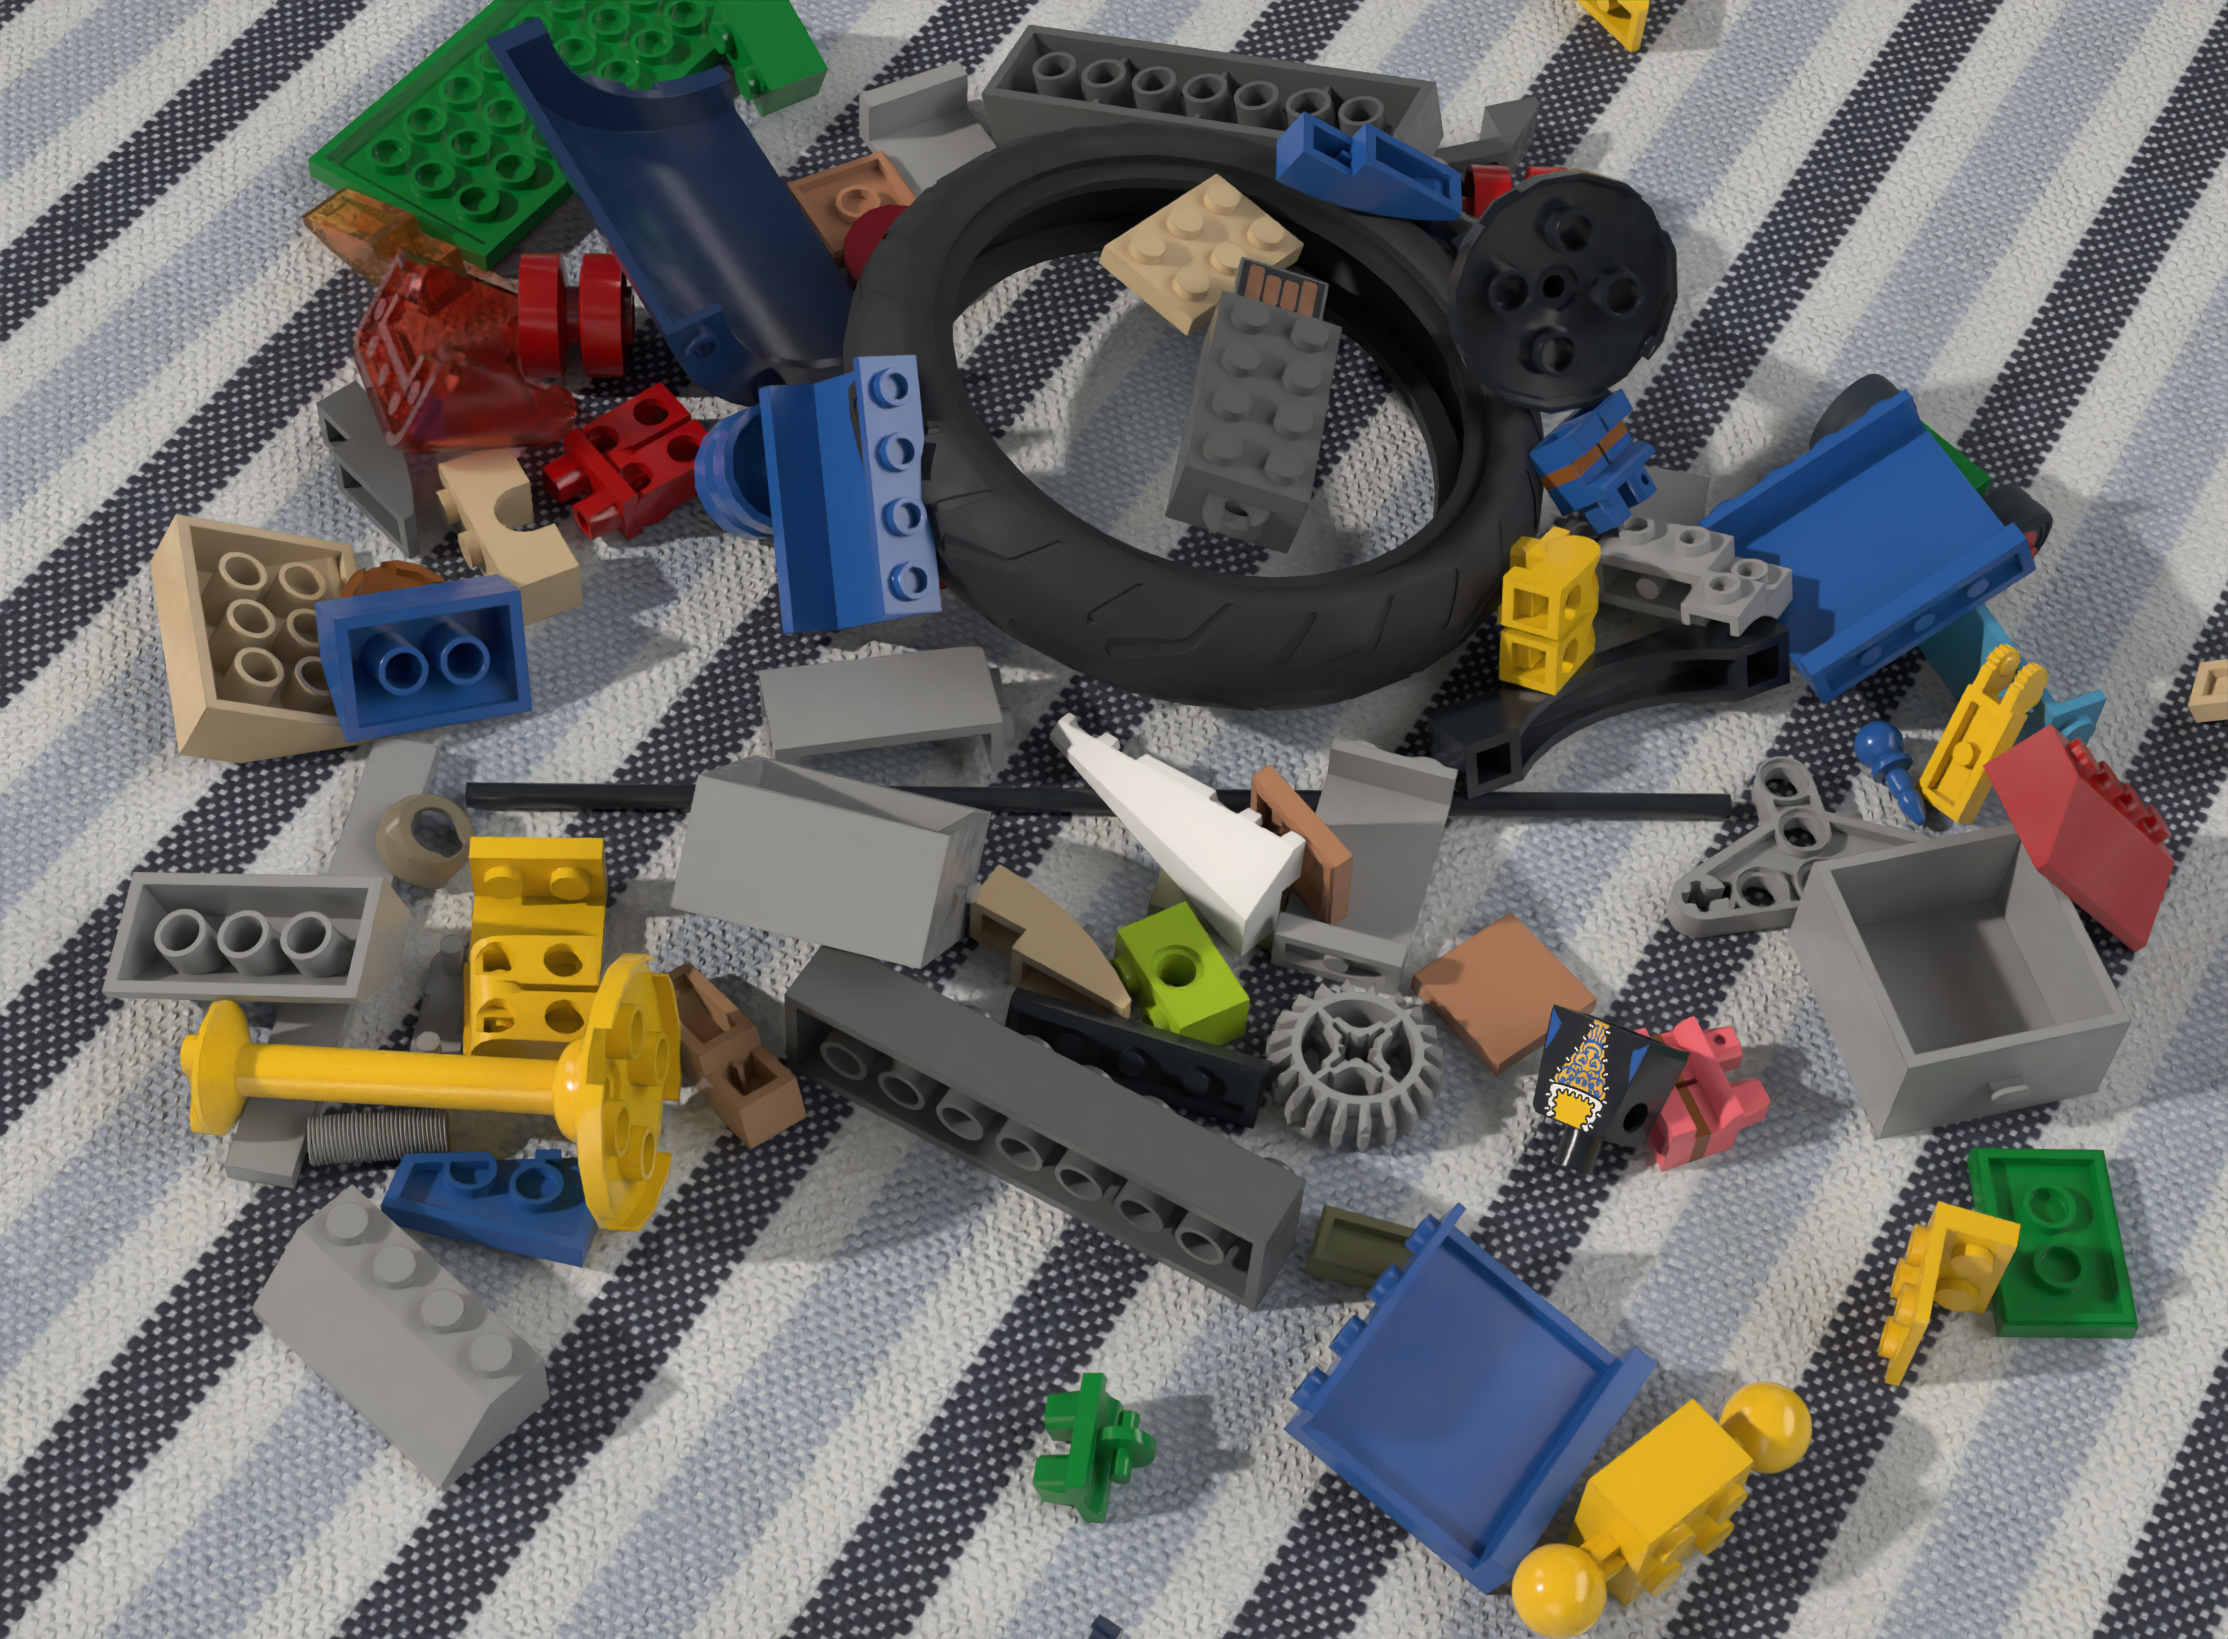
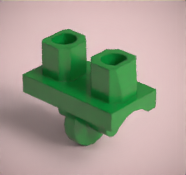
(1101, 1449)

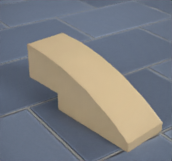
(1044, 945)

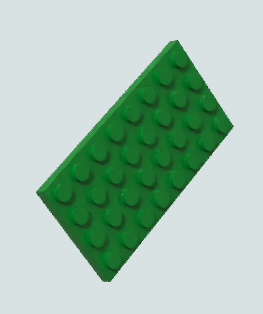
(460, 144)

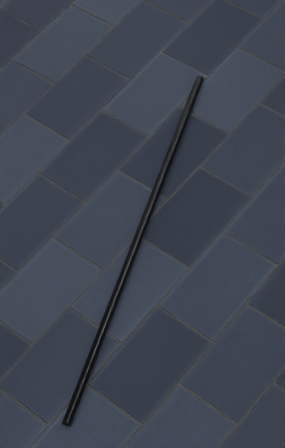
(1088, 801)

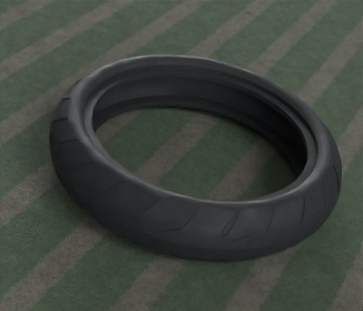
(1129, 612)

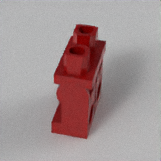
(629, 465)

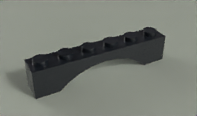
(1508, 729)

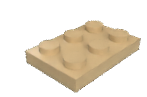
(1193, 250)

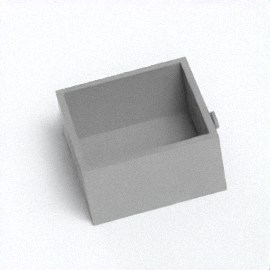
(830, 860)
(1955, 980)

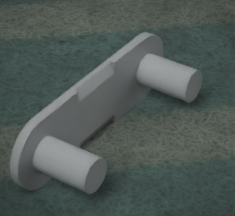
(441, 1012)

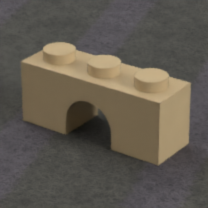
(486, 500)

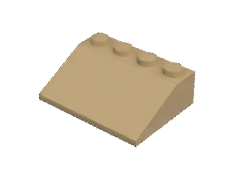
(247, 639)

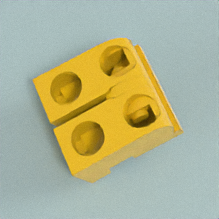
(1548, 609)
(528, 994)

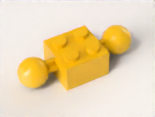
(1659, 1507)

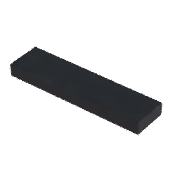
(1146, 1057)

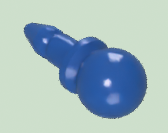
(1881, 748)

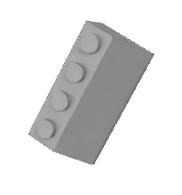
(257, 938)
(400, 1338)

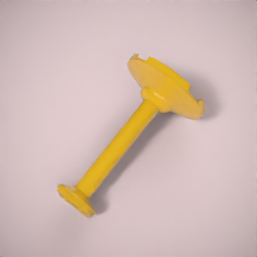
(600, 1091)

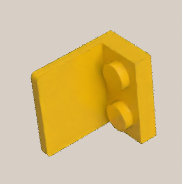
(538, 887)
(1948, 1262)

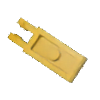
(1979, 732)

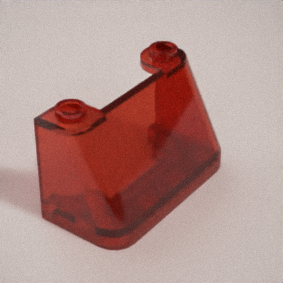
(445, 368)

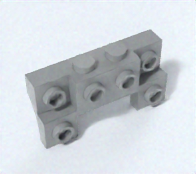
(1684, 574)

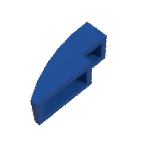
(1366, 171)

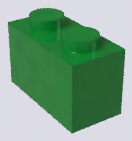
(769, 52)

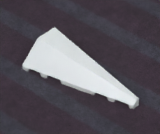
(1213, 854)

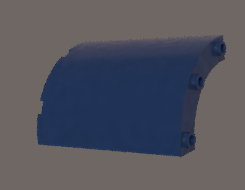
(690, 218)

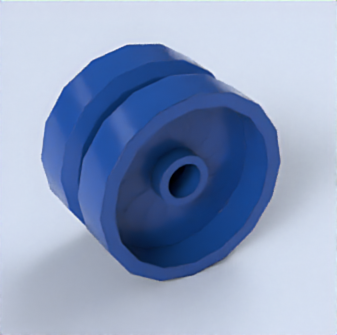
(734, 476)

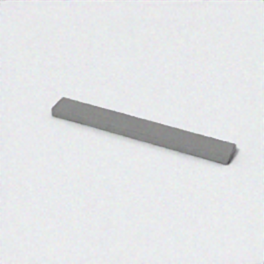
(274, 1131)

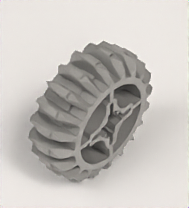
(1354, 1088)

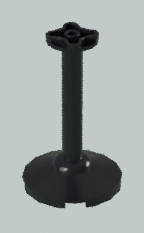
(1558, 288)

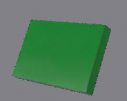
(2069, 1252)

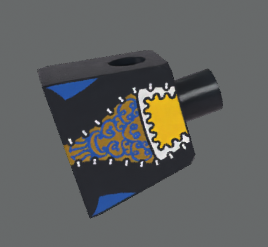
(1602, 1084)

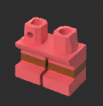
(1703, 1106)

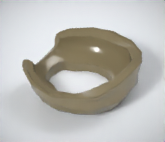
(409, 859)

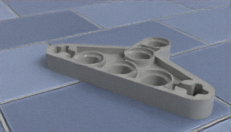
(1769, 860)

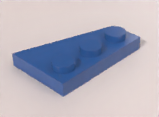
(501, 1204)

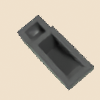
(369, 469)

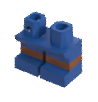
(1595, 464)

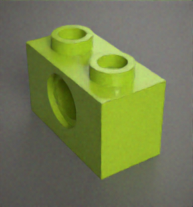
(1179, 951)

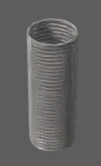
(374, 1131)

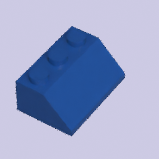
(424, 656)

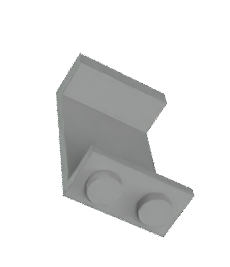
(923, 125)
(885, 704)
(1392, 822)

